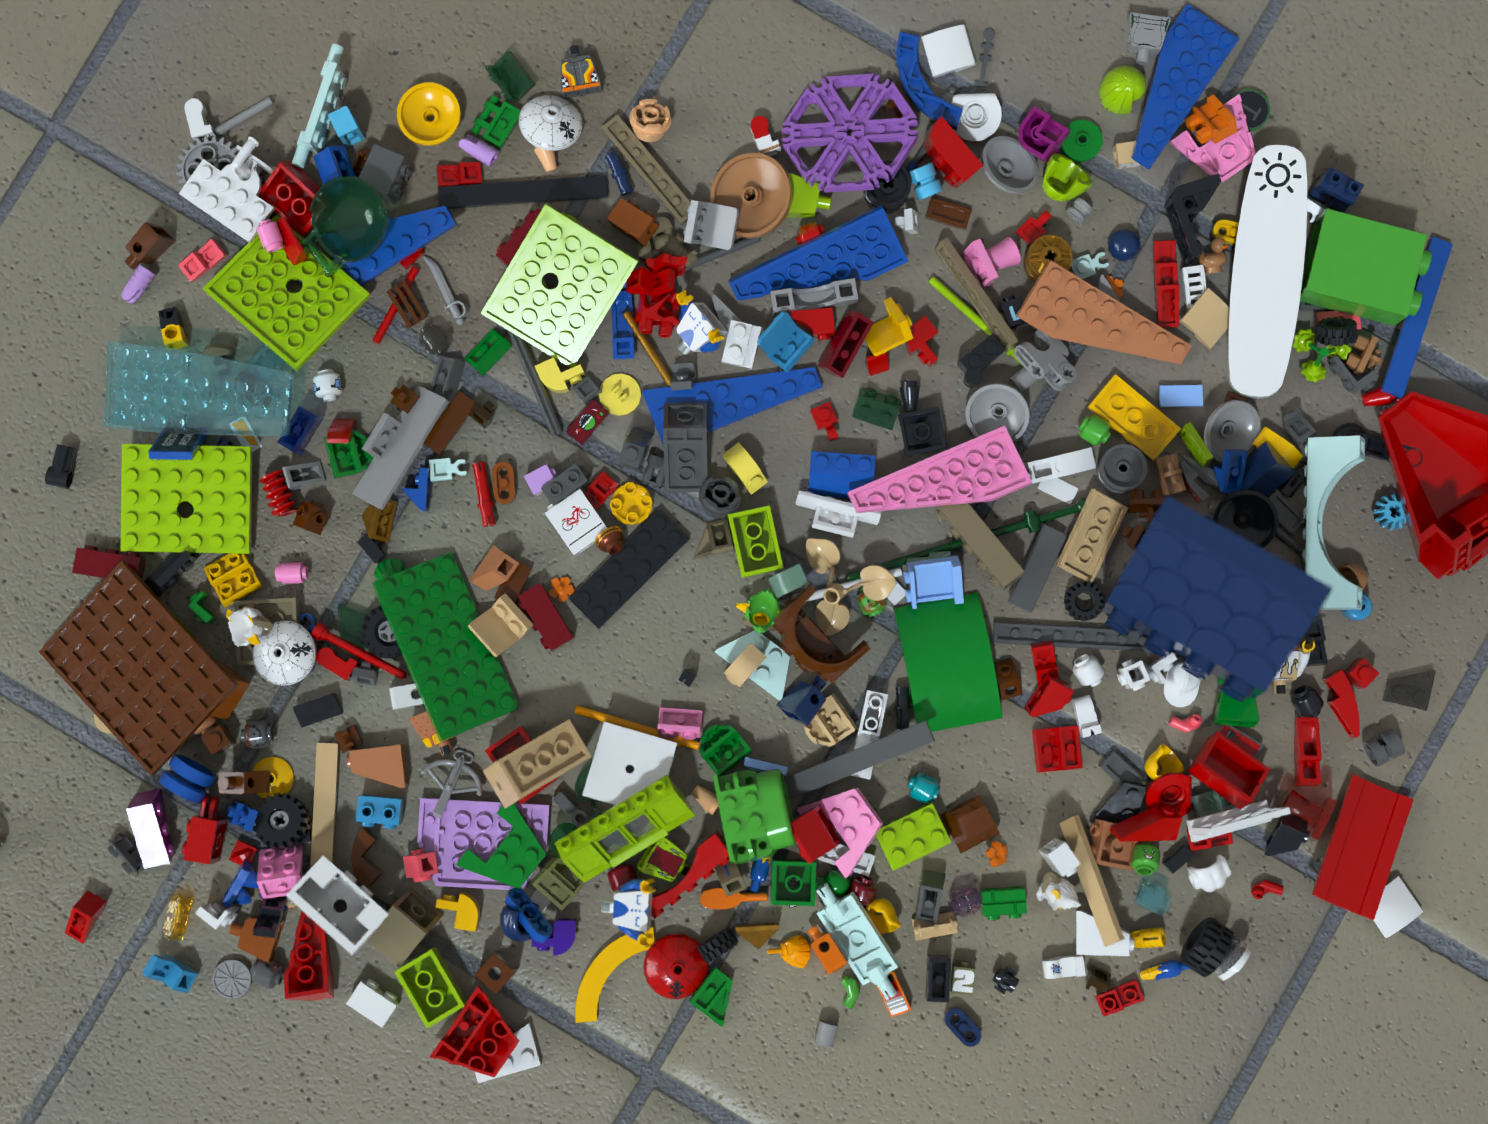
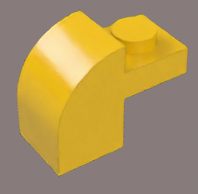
(467, 910)

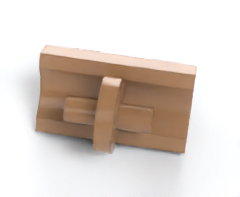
(1358, 363)
(1170, 474)

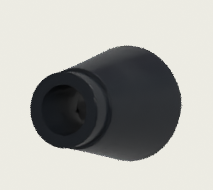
(909, 393)

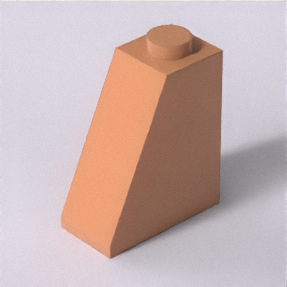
(381, 764)

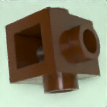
(311, 517)

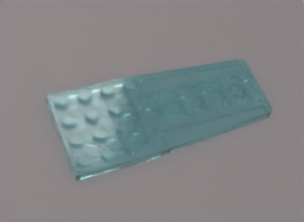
(193, 393)

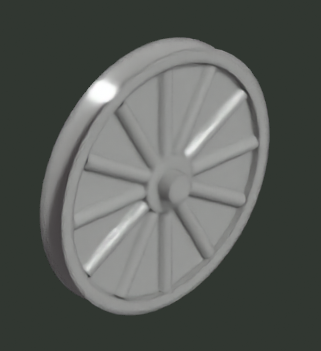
(231, 979)

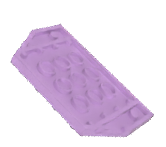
(472, 827)

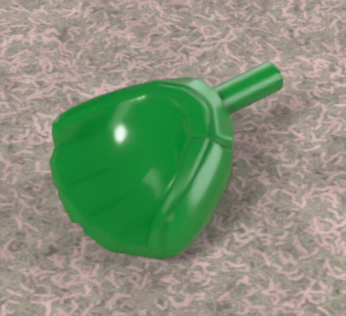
(388, 567)

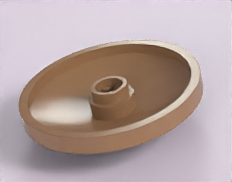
(749, 177)

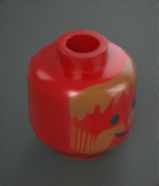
(809, 232)

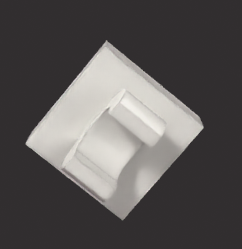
(1314, 207)
(909, 221)

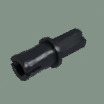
(902, 707)

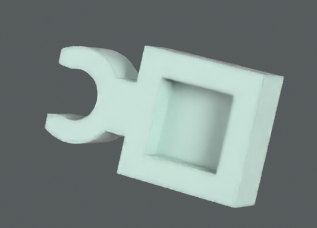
(1085, 266)
(444, 469)

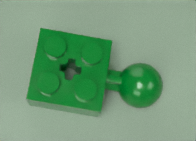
(804, 892)

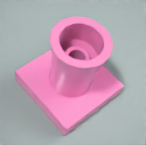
(985, 262)

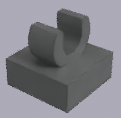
(365, 674)

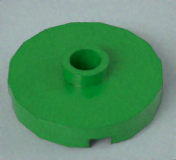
(1082, 151)

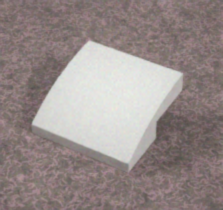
(948, 50)
(1396, 908)

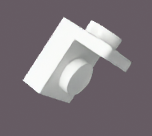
(1161, 664)

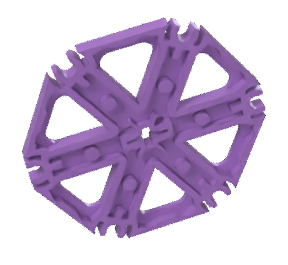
(840, 121)

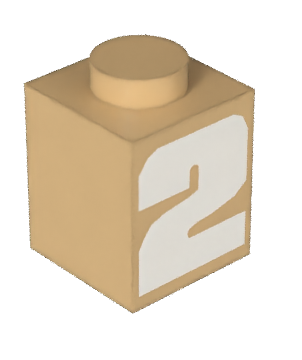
(1122, 155)

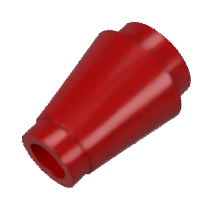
(1377, 398)

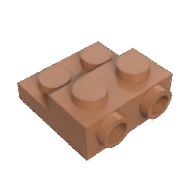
(1108, 849)

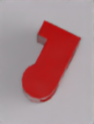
(329, 659)

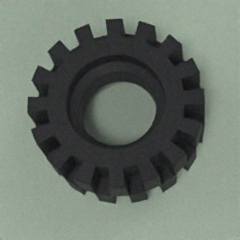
(1336, 331)
(1093, 592)
(717, 945)

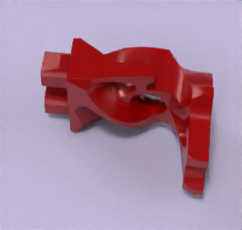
(652, 308)

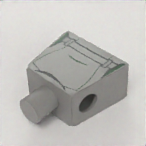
(1145, 35)

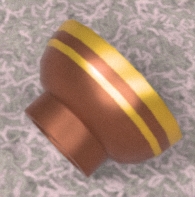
(610, 540)

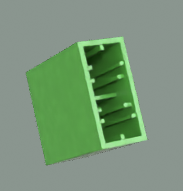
(1364, 267)

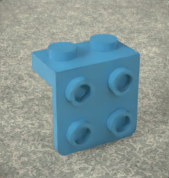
(784, 342)

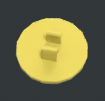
(620, 394)

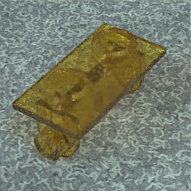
(176, 926)

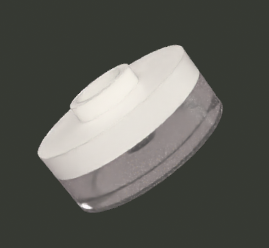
(1234, 960)

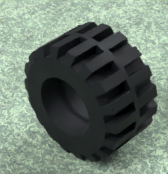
(1207, 947)

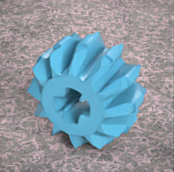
(1385, 514)

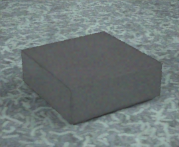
(586, 389)

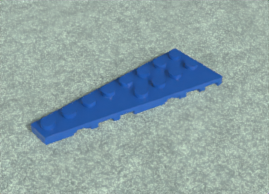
(735, 397)

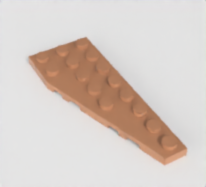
(1082, 314)

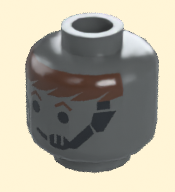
(257, 734)
(267, 973)

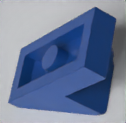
(1231, 472)
(422, 494)

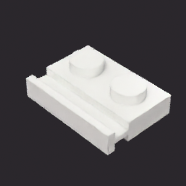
(741, 344)

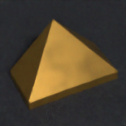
(380, 522)
(757, 933)

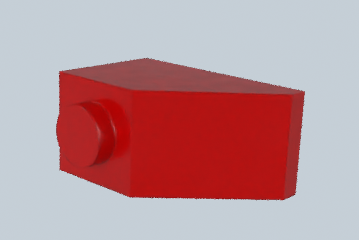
(1049, 696)

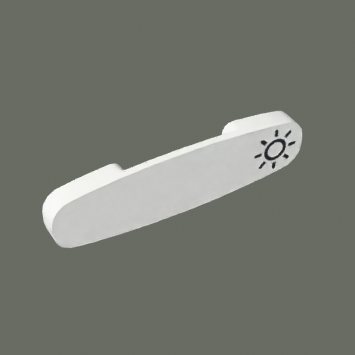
(1267, 271)

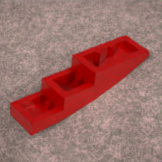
(1166, 283)

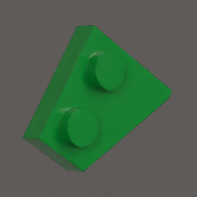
(713, 995)

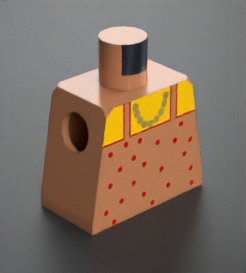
(428, 735)

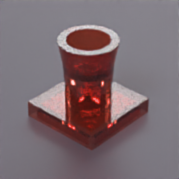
(1313, 813)

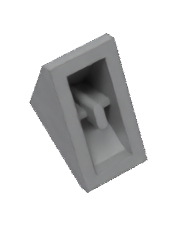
(303, 475)

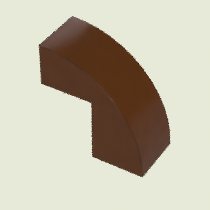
(363, 867)

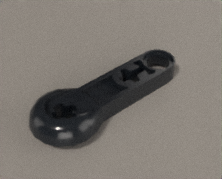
(1373, 445)

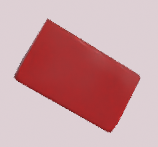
(291, 244)

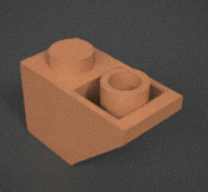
(494, 569)

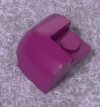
(1041, 134)

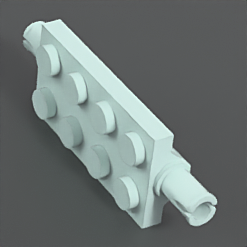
(327, 100)
(858, 939)

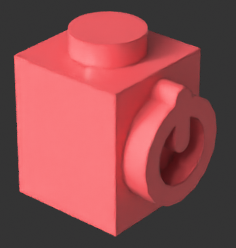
(420, 865)

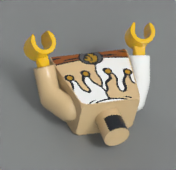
(1293, 666)

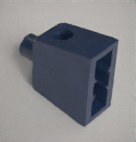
(803, 700)

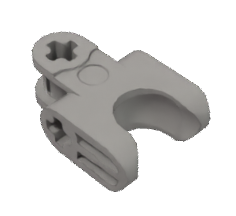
(1048, 361)

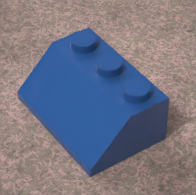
(839, 473)

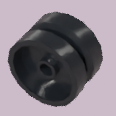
(892, 197)

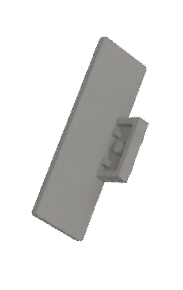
(395, 446)

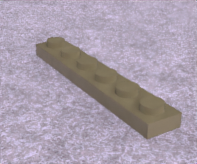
(647, 168)
(980, 300)

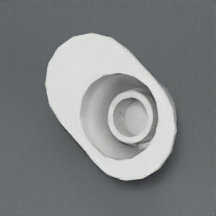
(1180, 685)

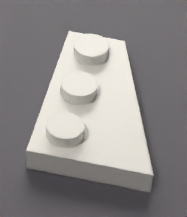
(522, 1058)

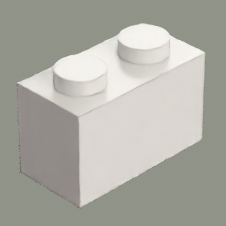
(373, 1002)

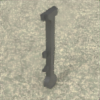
(988, 35)

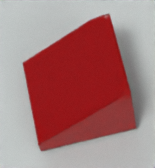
(877, 364)

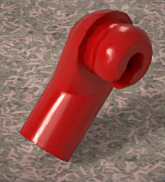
(1264, 887)

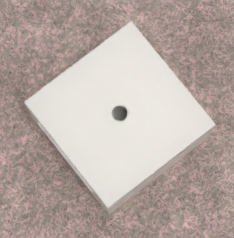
(626, 763)

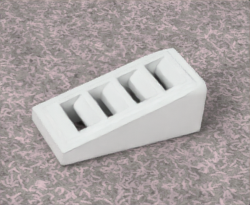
(1199, 269)

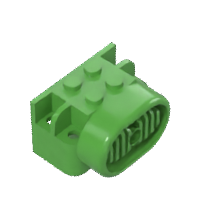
(754, 814)

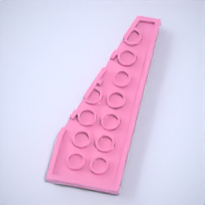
(961, 475)

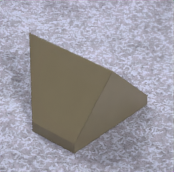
(715, 540)

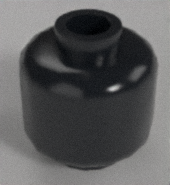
(1307, 701)

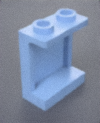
(934, 580)

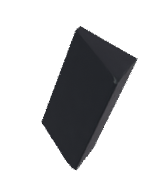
(317, 710)

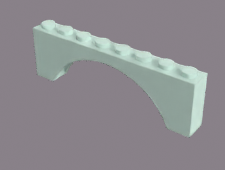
(1327, 463)

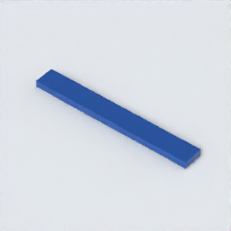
(1414, 326)

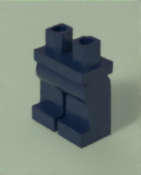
(1339, 186)

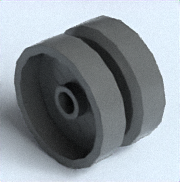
(1131, 460)

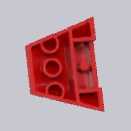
(477, 1037)

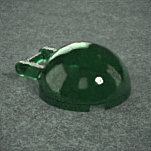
(347, 221)

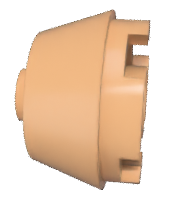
(650, 120)

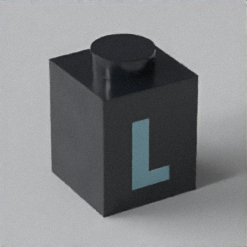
(1009, 309)

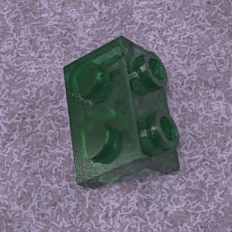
(510, 77)
(877, 408)

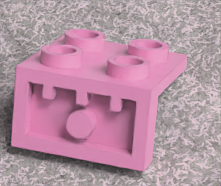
(279, 870)

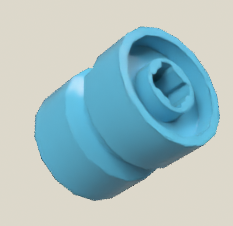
(925, 181)

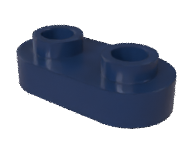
(962, 1026)

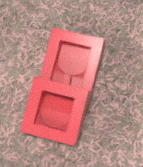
(203, 260)

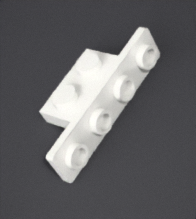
(835, 515)

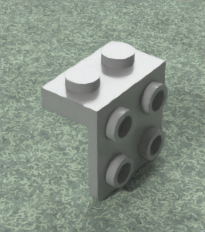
(711, 224)

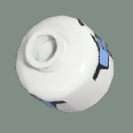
(327, 385)

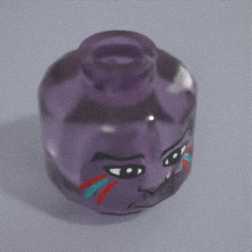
(965, 901)

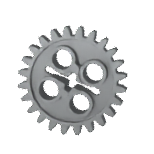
(222, 155)

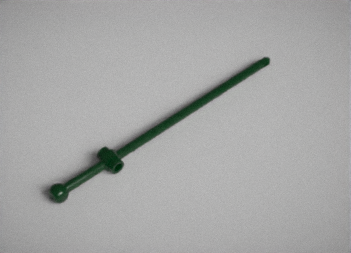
(1032, 522)

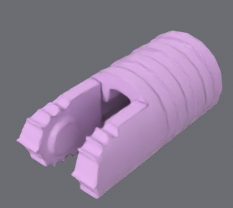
(479, 150)
(137, 284)

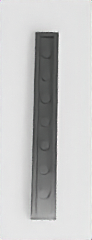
(1067, 636)
(859, 759)

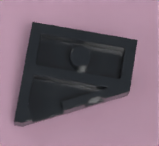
(1123, 803)

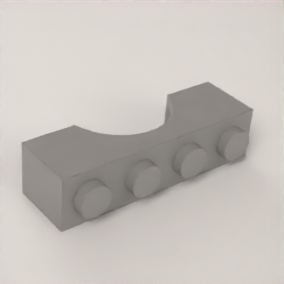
(827, 296)

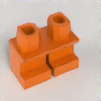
(1213, 119)

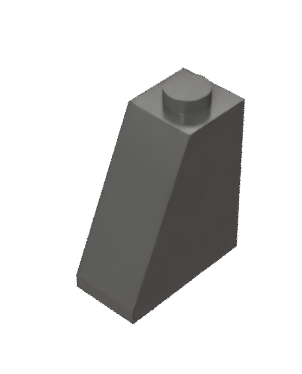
(635, 450)

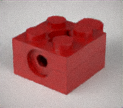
(205, 834)

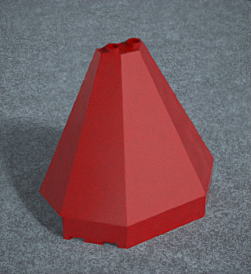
(1446, 480)

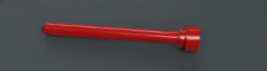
(321, 632)

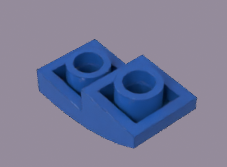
(242, 815)

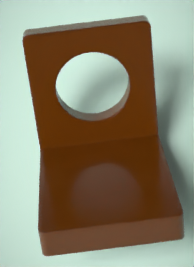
(1007, 677)

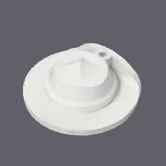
(979, 117)

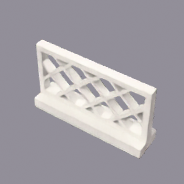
(1233, 820)

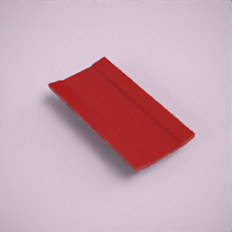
(1362, 847)

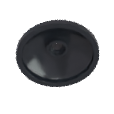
(1260, 512)

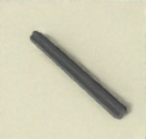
(536, 384)

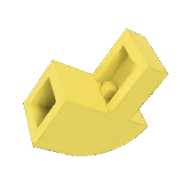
(555, 379)
(745, 468)

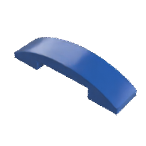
(622, 333)

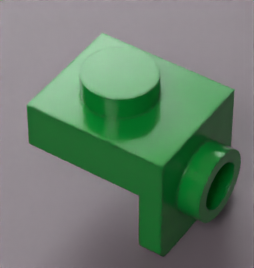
(202, 614)

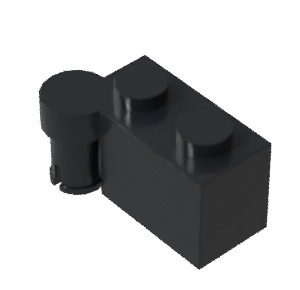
(979, 359)

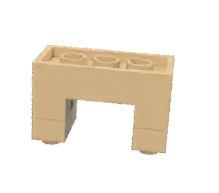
(537, 763)

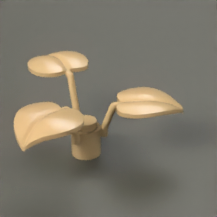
(831, 615)

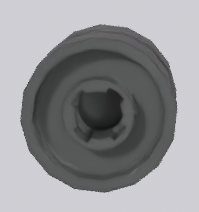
(1385, 746)

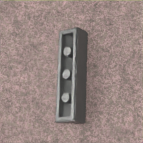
(1037, 568)

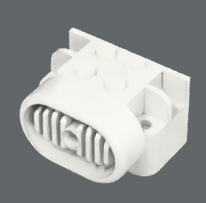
(320, 892)

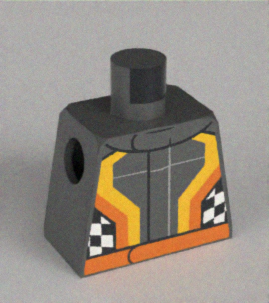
(578, 75)

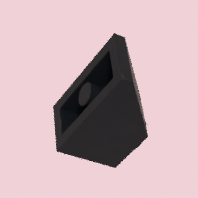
(1287, 835)

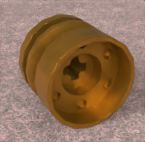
(1048, 244)

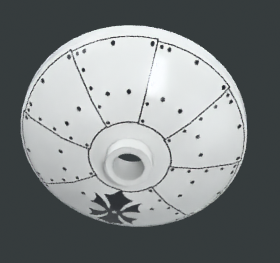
(547, 130)
(296, 658)

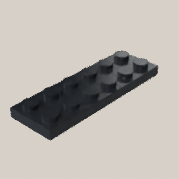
(629, 569)

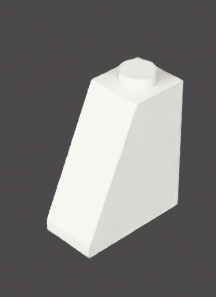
(1090, 942)

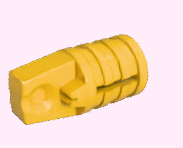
(1141, 938)

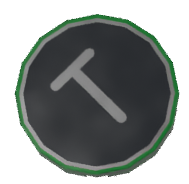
(1255, 107)

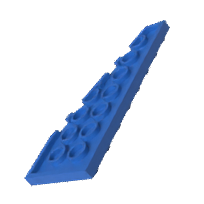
(1185, 66)
(852, 250)

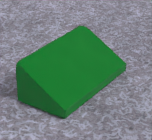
(488, 352)

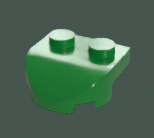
(348, 458)
(723, 748)

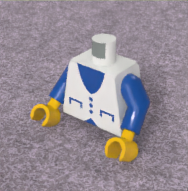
(698, 326)
(632, 909)

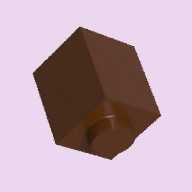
(218, 739)

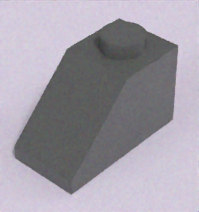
(930, 896)

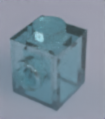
(1153, 899)

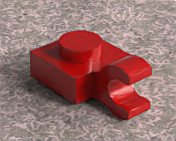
(1033, 229)
(824, 419)

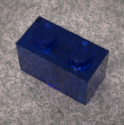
(302, 428)

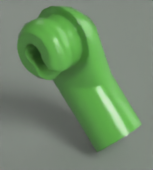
(852, 989)

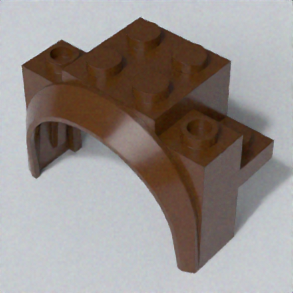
(810, 643)

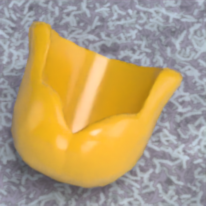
(1167, 759)
(888, 921)

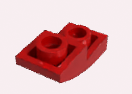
(1120, 997)

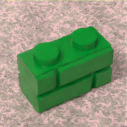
(1003, 901)

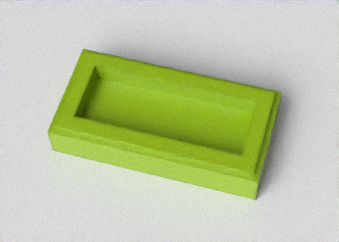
(1196, 445)

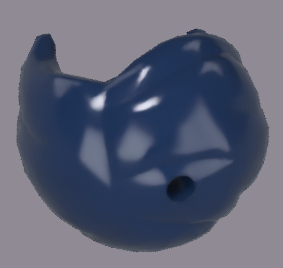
(512, 927)

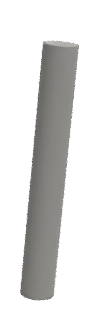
(243, 116)

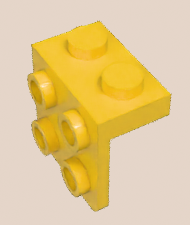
(889, 331)

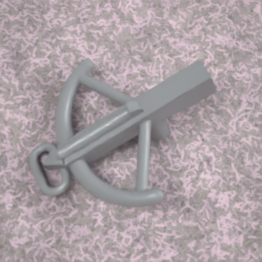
(458, 765)

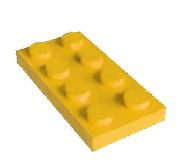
(1134, 417)

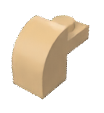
(744, 665)

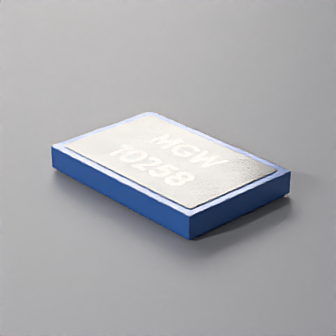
(176, 446)

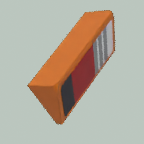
(897, 1004)

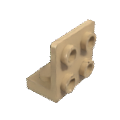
(501, 626)

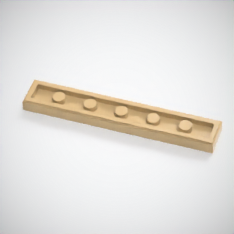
(325, 802)
(1092, 881)

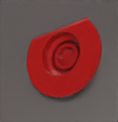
(1171, 790)

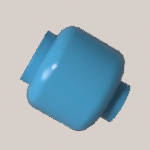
(1360, 614)

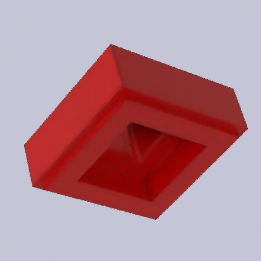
(243, 851)

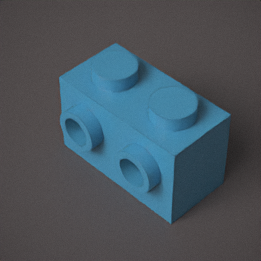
(380, 810)

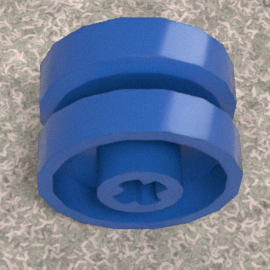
(187, 778)

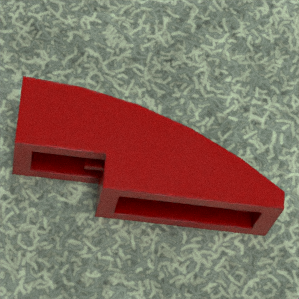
(1343, 702)
(1307, 752)

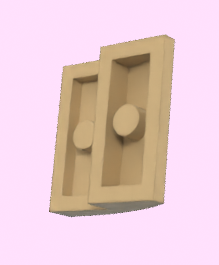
(1207, 318)

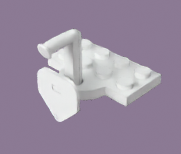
(232, 192)

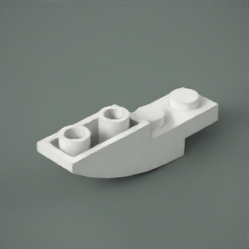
(1060, 465)
(870, 724)

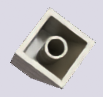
(405, 927)

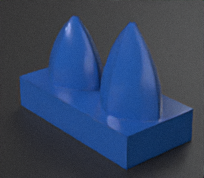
(235, 893)

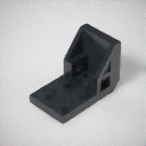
(1183, 207)

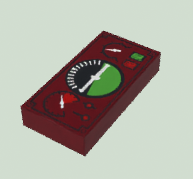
(587, 422)

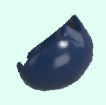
(1124, 245)

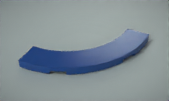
(916, 86)

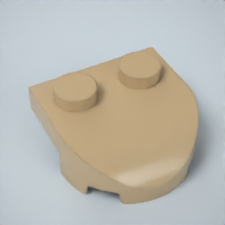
(830, 723)

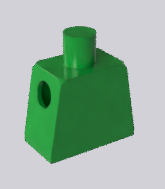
(1235, 713)

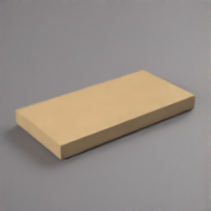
(1092, 536)

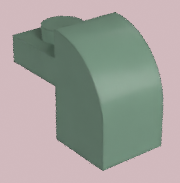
(788, 581)

